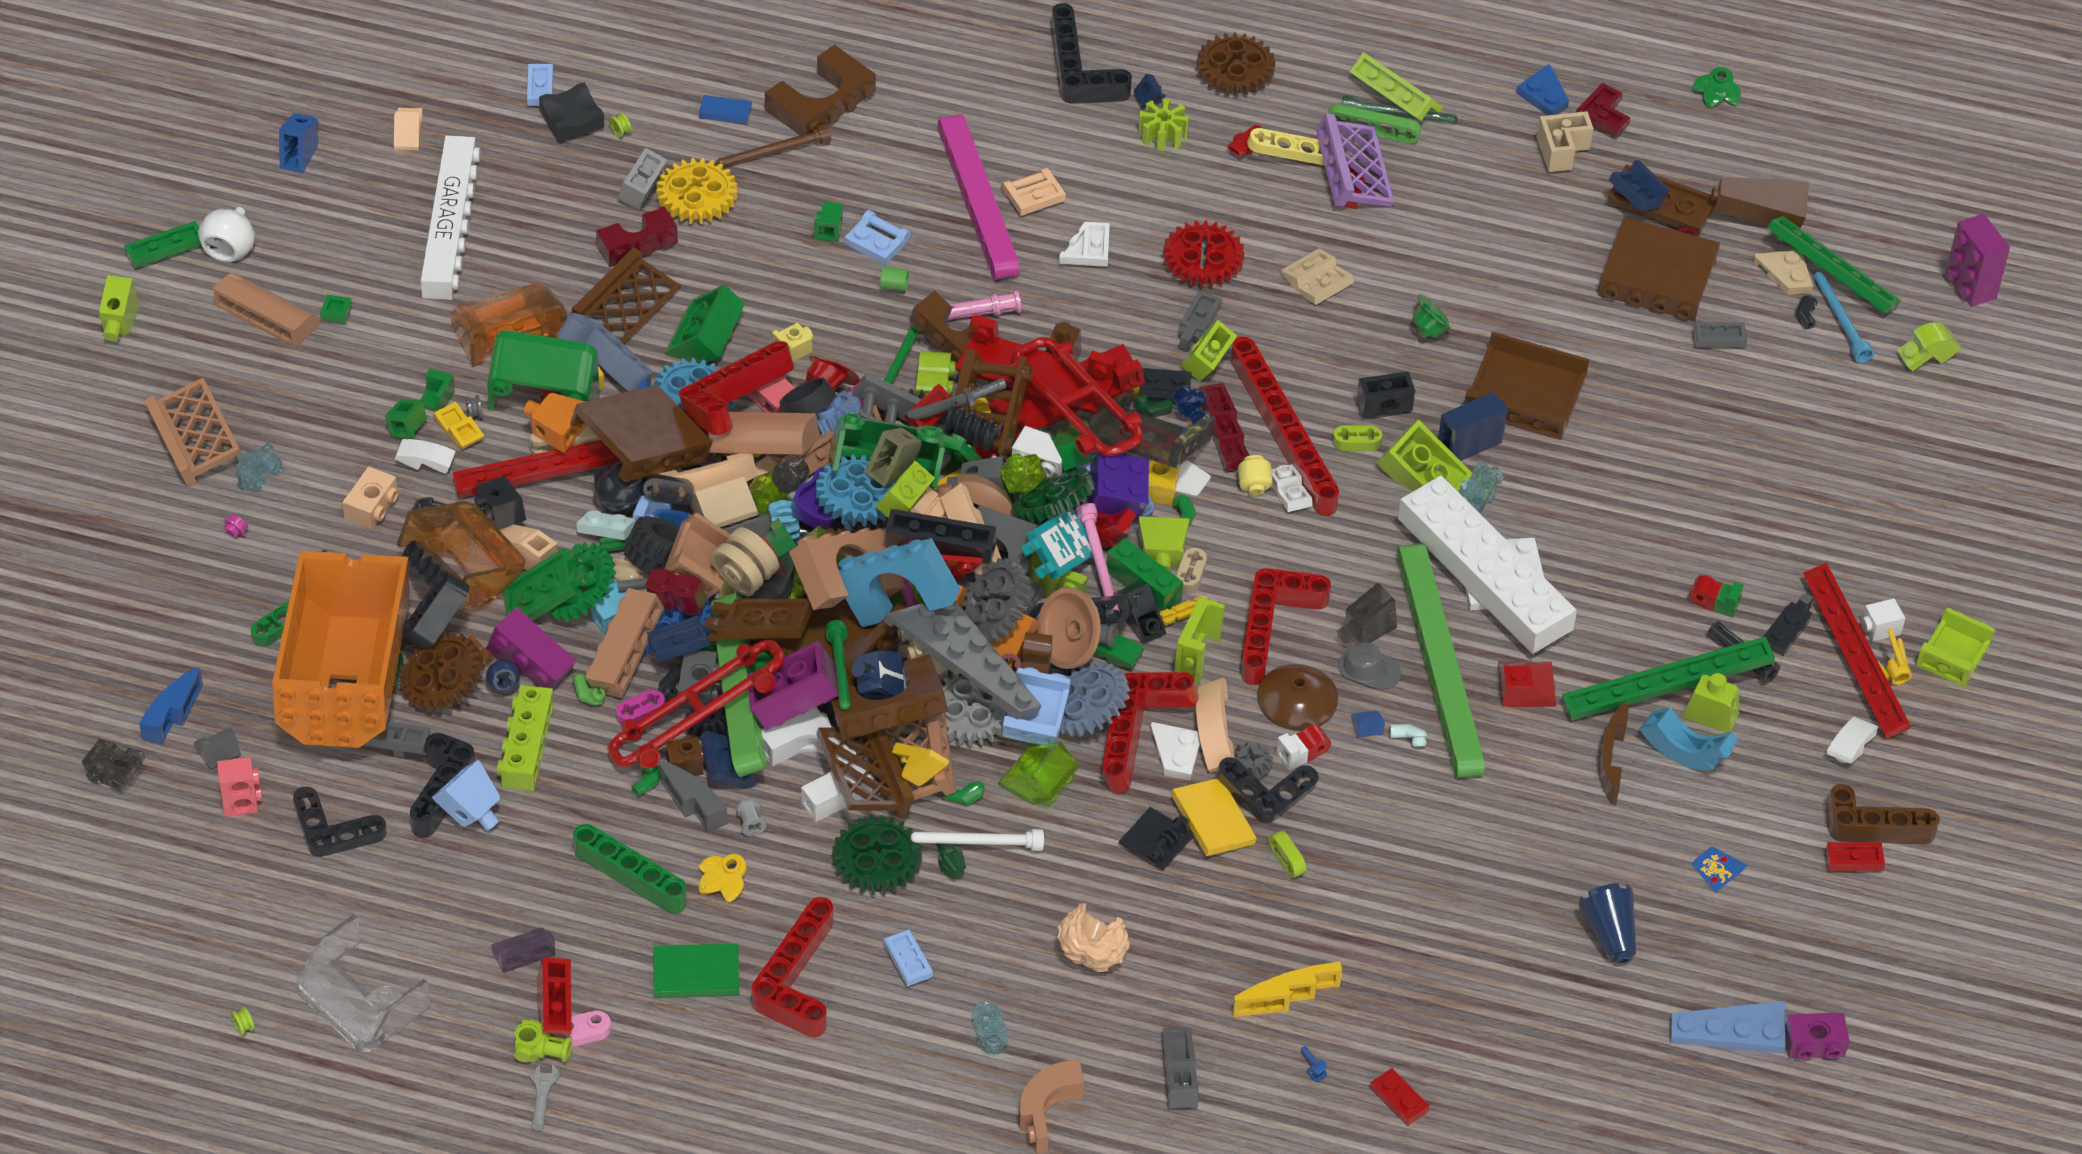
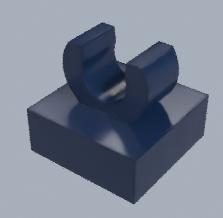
(1148, 90)

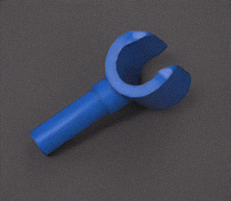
(1317, 1068)

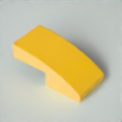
(457, 426)

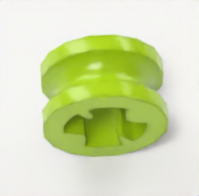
(620, 124)
(242, 1021)

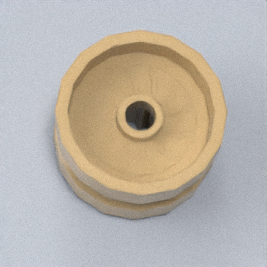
(744, 561)

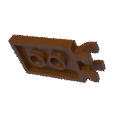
(759, 619)

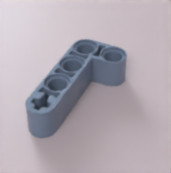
(612, 353)

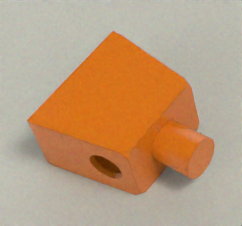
(552, 420)

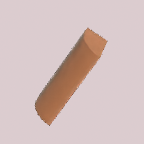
(264, 309)
(767, 433)

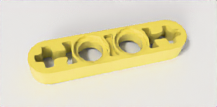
(1294, 142)

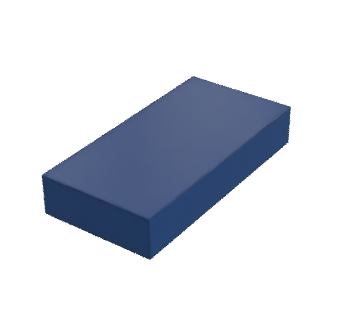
(725, 109)

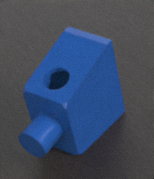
(298, 133)

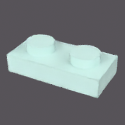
(605, 525)

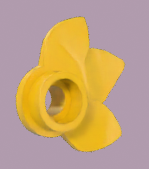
(720, 878)

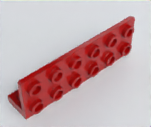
(1054, 373)
(1040, 413)

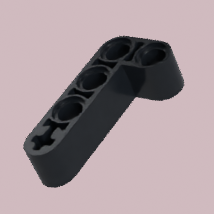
(448, 758)

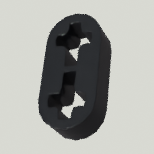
(667, 494)

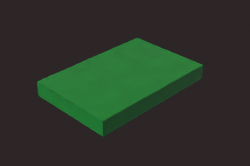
(696, 970)

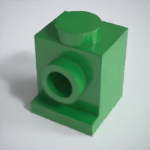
(828, 222)
(405, 418)

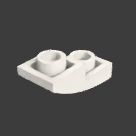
(420, 452)
(1289, 488)
(1851, 739)

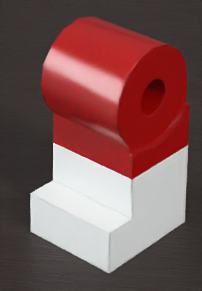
(1302, 746)

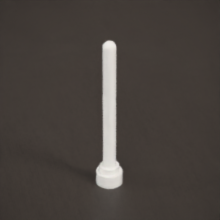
(1032, 839)

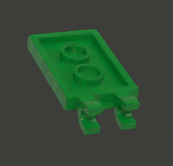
(549, 582)

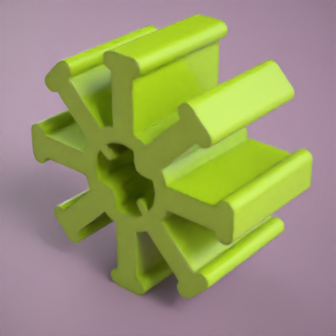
(1163, 124)

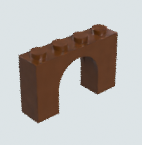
(804, 113)
(920, 700)

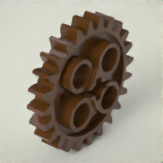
(1235, 64)
(441, 673)

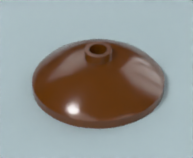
(1297, 697)

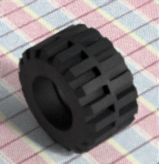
(650, 543)

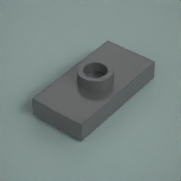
(1720, 334)

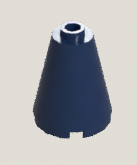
(1612, 920)

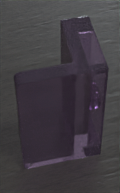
(524, 949)

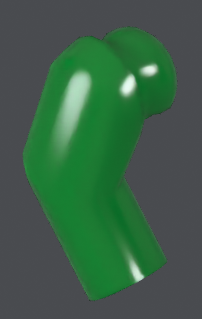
(649, 779)

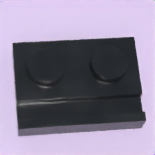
(1163, 384)

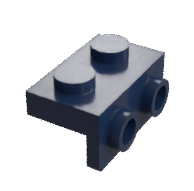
(1640, 186)

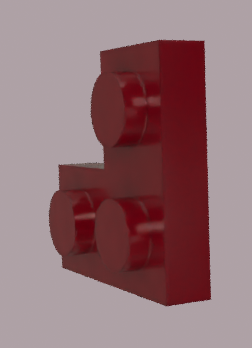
(1601, 111)

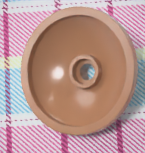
(1074, 625)

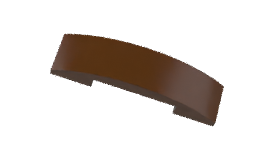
(1611, 775)

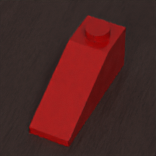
(555, 995)

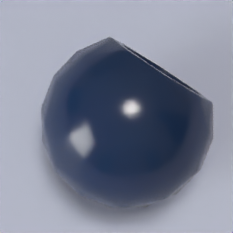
(502, 676)

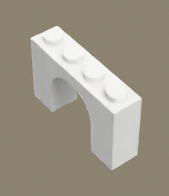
(797, 736)

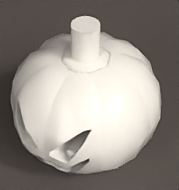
(234, 234)

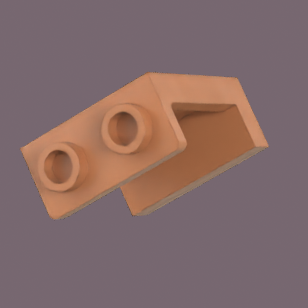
(693, 550)

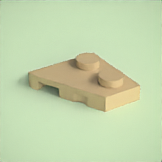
(1787, 270)

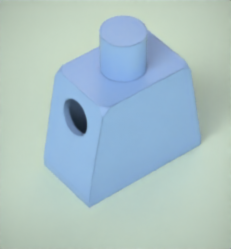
(470, 797)

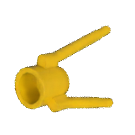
(1897, 667)

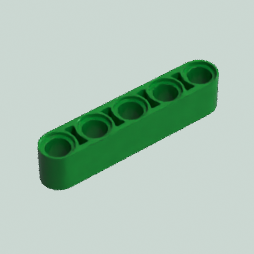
(643, 878)

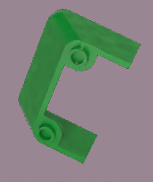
(542, 364)
(862, 435)

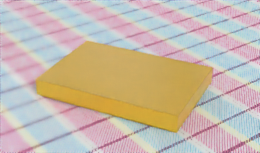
(1213, 817)

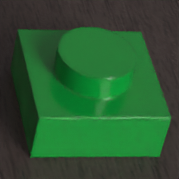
(336, 308)

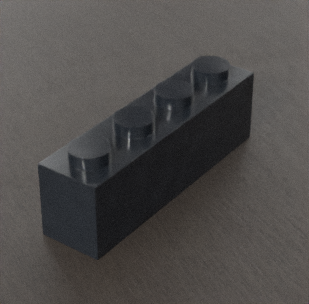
(949, 535)

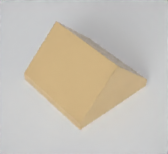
(725, 502)

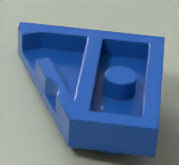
(1544, 92)

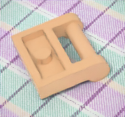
(1034, 192)

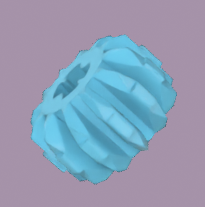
(782, 510)

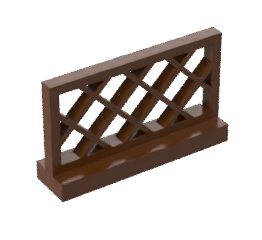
(612, 282)
(884, 766)

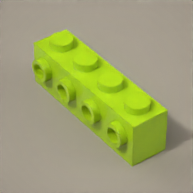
(526, 738)

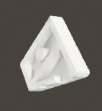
(1088, 246)
(1176, 749)

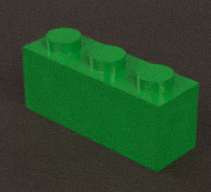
(1132, 565)

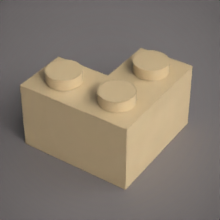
(1562, 136)

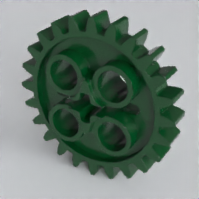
(1053, 496)
(868, 851)

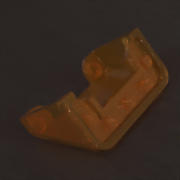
(515, 310)

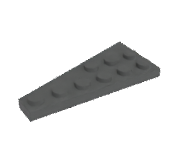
(963, 649)

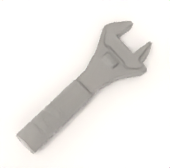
(543, 1084)

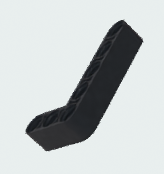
(1081, 85)
(440, 602)

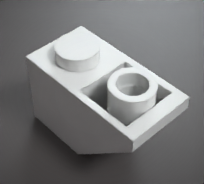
(1040, 443)

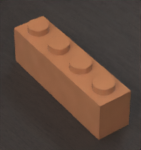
(624, 642)

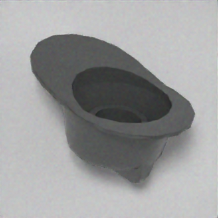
(1369, 667)

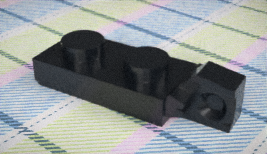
(1789, 625)

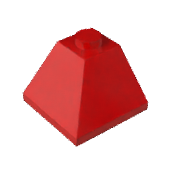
(1527, 684)

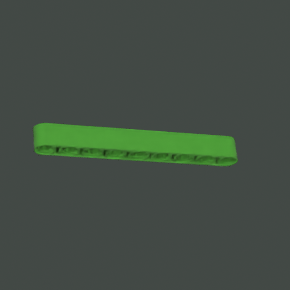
(742, 723)

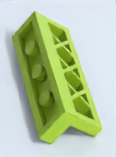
(1393, 87)

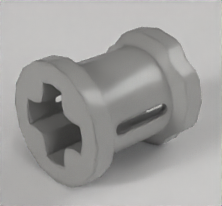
(750, 813)

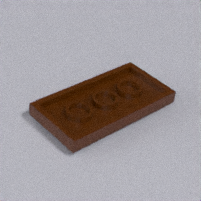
(1680, 207)

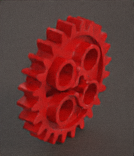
(1184, 250)

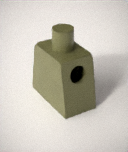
(893, 455)

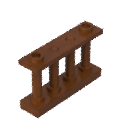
(974, 366)

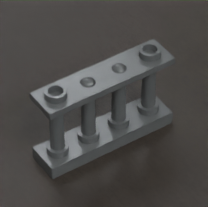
(890, 399)

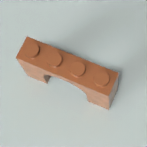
(818, 567)

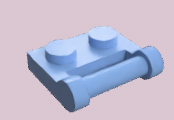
(874, 243)

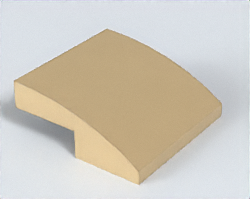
(1317, 276)

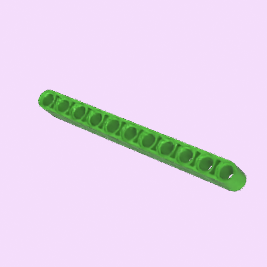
(1440, 661)

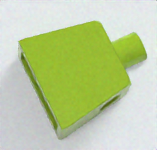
(118, 307)
(1163, 539)
(1714, 703)

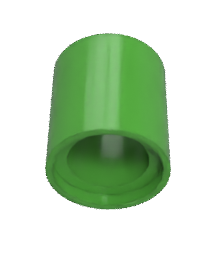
(894, 279)

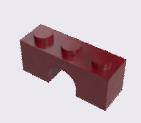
(657, 233)

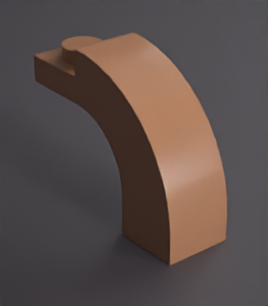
(982, 492)
(1048, 1087)

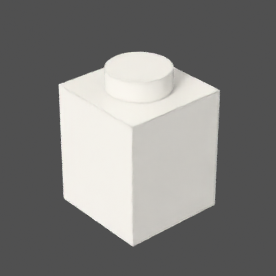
(1880, 617)

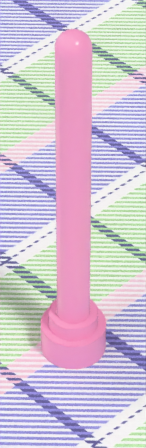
(1087, 514)

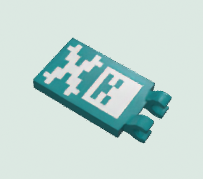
(1059, 544)

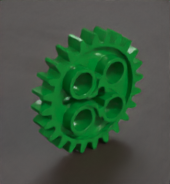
(580, 603)

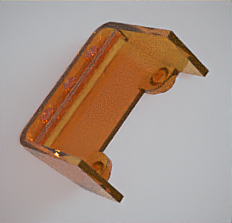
(472, 541)

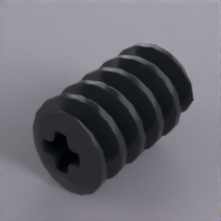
(971, 427)

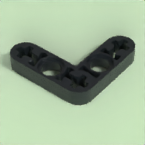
(1269, 797)
(324, 832)

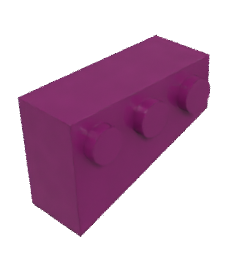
(530, 649)

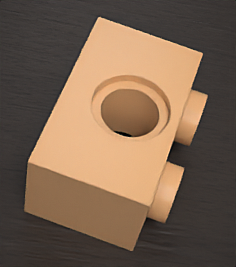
(370, 498)

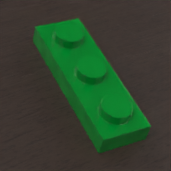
(163, 244)

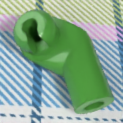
(586, 694)

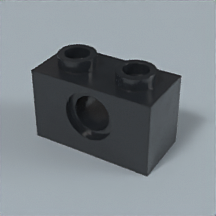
(1385, 394)

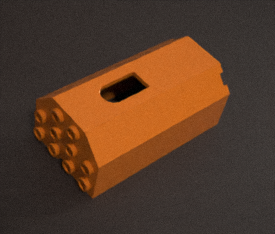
(340, 625)

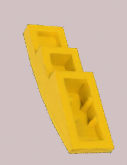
(1277, 993)

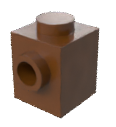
(686, 755)

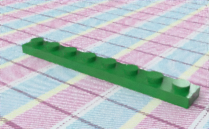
(1667, 678)

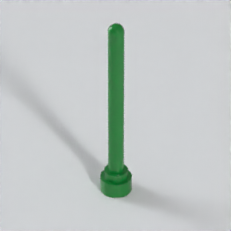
(901, 355)
(836, 634)

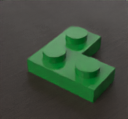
(957, 447)

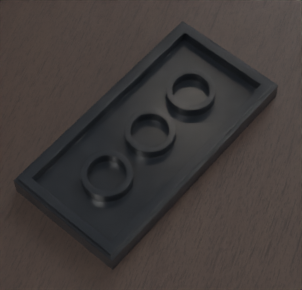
(781, 583)

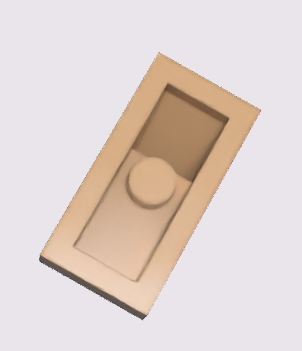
(407, 128)

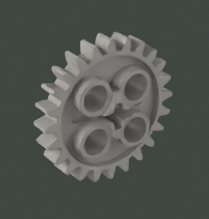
(968, 710)

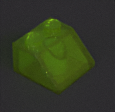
(1040, 773)

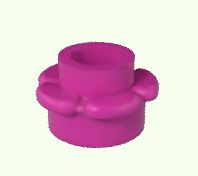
(235, 526)

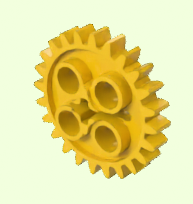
(697, 190)

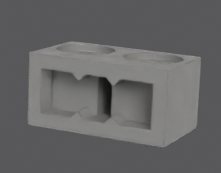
(642, 179)

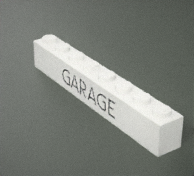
(449, 218)

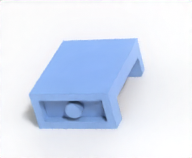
(1044, 727)

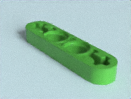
(1375, 119)

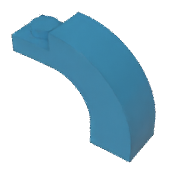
(1682, 744)

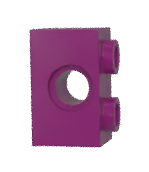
(1828, 1028)

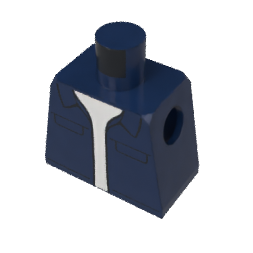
(879, 674)

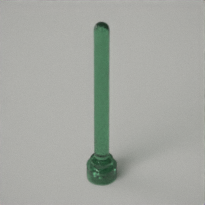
(1348, 100)

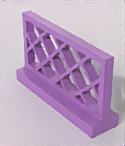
(1337, 162)

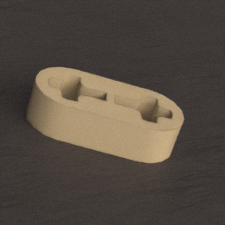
(1195, 571)

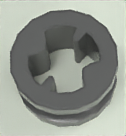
(474, 407)

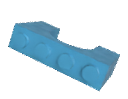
(915, 561)

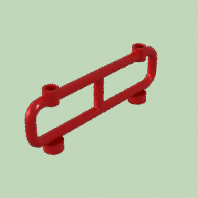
(1087, 441)
(761, 679)

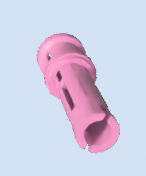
(993, 305)

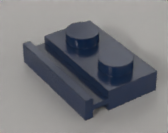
(678, 639)

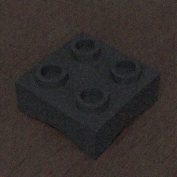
(571, 112)

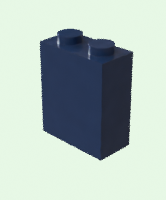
(1473, 426)

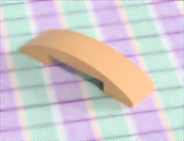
(714, 474)
(1213, 723)

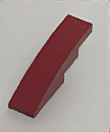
(1226, 430)

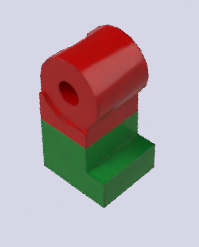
(779, 538)
(1716, 595)

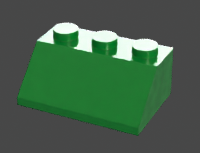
(706, 326)

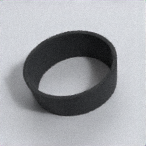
(808, 397)

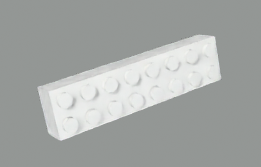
(1487, 564)

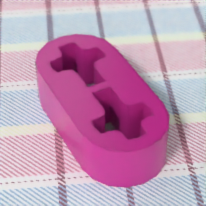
(639, 705)

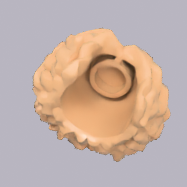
(1092, 941)

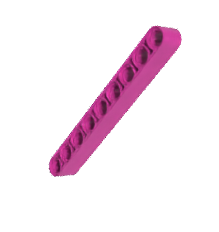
(978, 197)

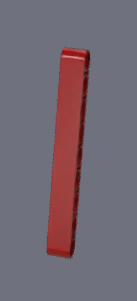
(1284, 425)

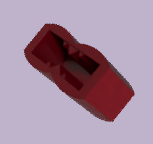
(677, 591)

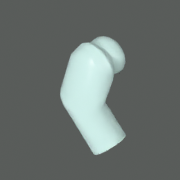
(1409, 731)

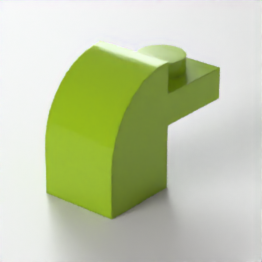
(1930, 341)

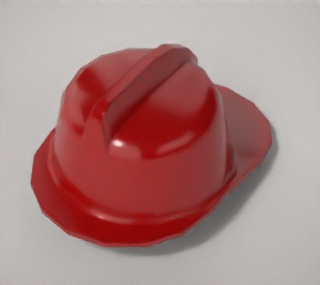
(833, 372)

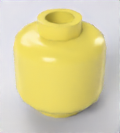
(1255, 475)

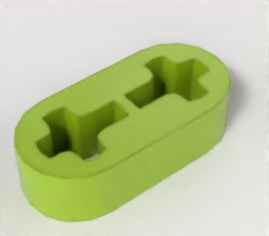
(1357, 438)
(1287, 854)

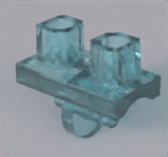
(254, 465)
(1480, 486)

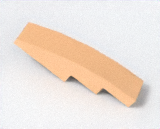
(960, 507)

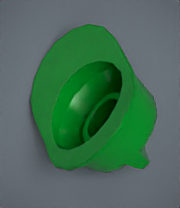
(1430, 318)

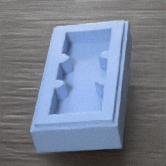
(908, 958)

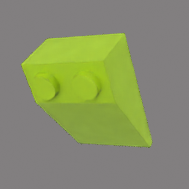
(1420, 458)

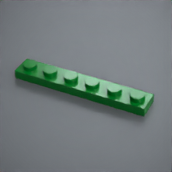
(1828, 260)

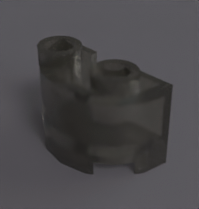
(112, 765)

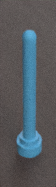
(1861, 349)

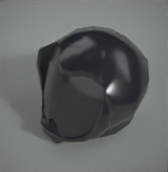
(613, 493)

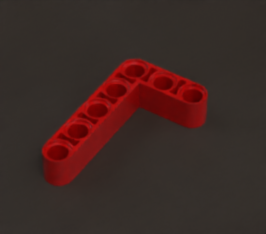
(708, 397)
(1270, 589)
(1146, 691)
(789, 962)

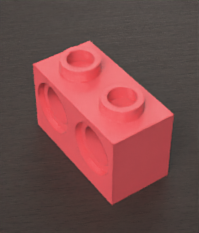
(238, 786)

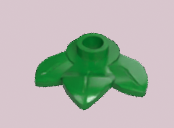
(1717, 89)

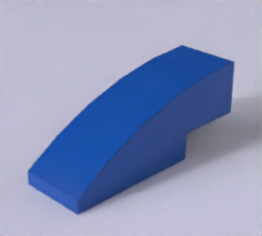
(171, 707)

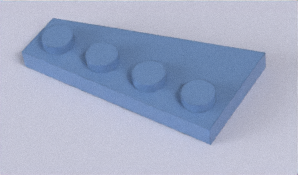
(1736, 1027)

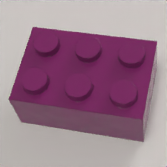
(1977, 260)
(800, 685)

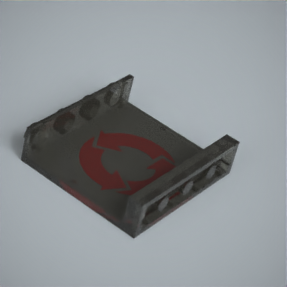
(1161, 439)

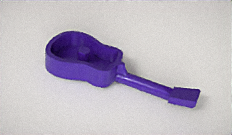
(806, 507)

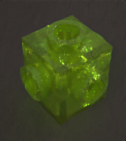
(1022, 473)
(765, 492)

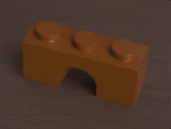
(930, 319)

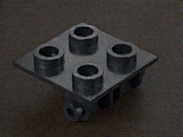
(1157, 837)

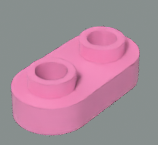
(584, 1029)

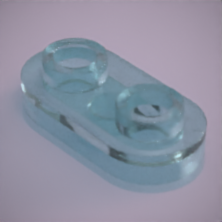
(990, 1030)

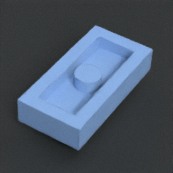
(539, 82)

